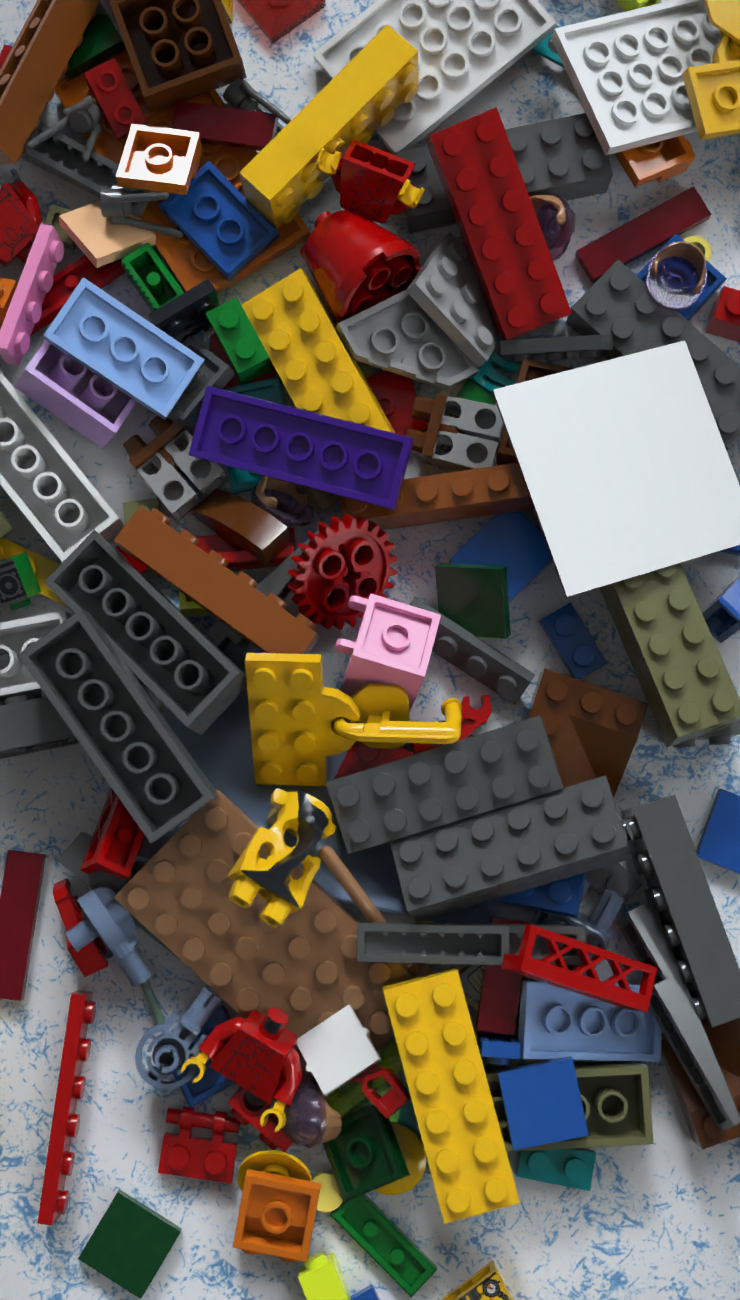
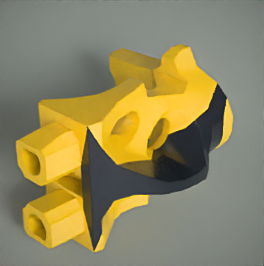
(271, 878)

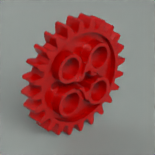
(342, 570)

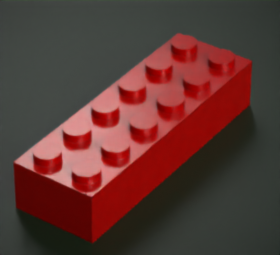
(498, 224)

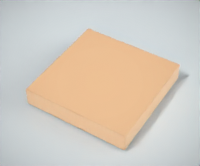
(100, 238)

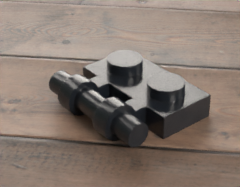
(187, 312)

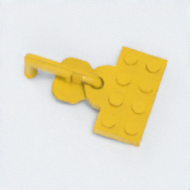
(716, 86)
(302, 722)

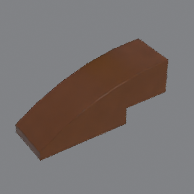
(243, 525)

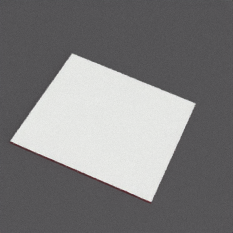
(623, 466)

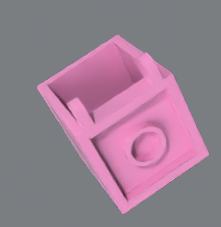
(389, 645)

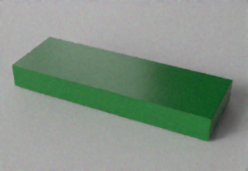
(385, 1243)

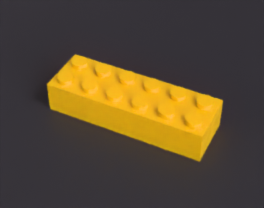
(344, 110)
(311, 354)
(450, 1095)

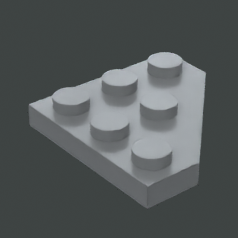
(454, 300)
(405, 341)

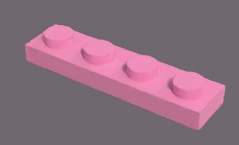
(30, 293)

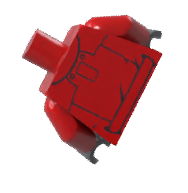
(18, 220)

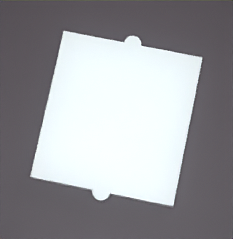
(337, 1050)

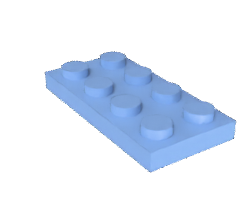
(123, 348)
(568, 1024)

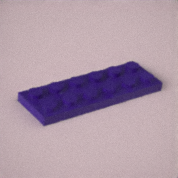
(301, 447)

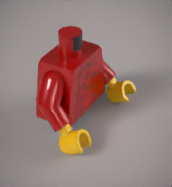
(371, 181)
(256, 1056)

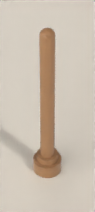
(360, 898)

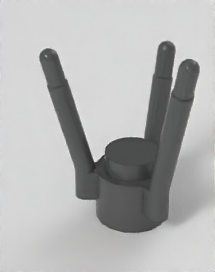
(243, 96)
(83, 118)
(118, 202)

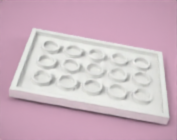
(458, 48)
(633, 67)

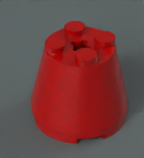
(357, 262)

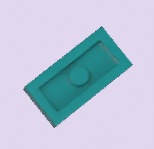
(558, 1166)

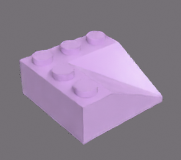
(75, 394)

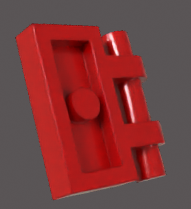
(199, 1156)

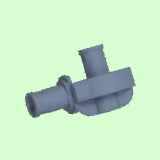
(115, 926)
(174, 1045)

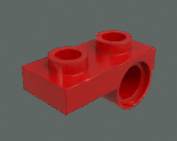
(115, 98)
(247, 1113)

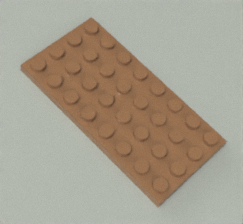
(299, 966)

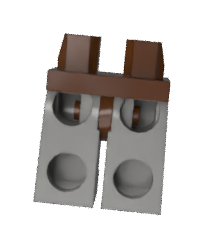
(459, 432)
(165, 458)

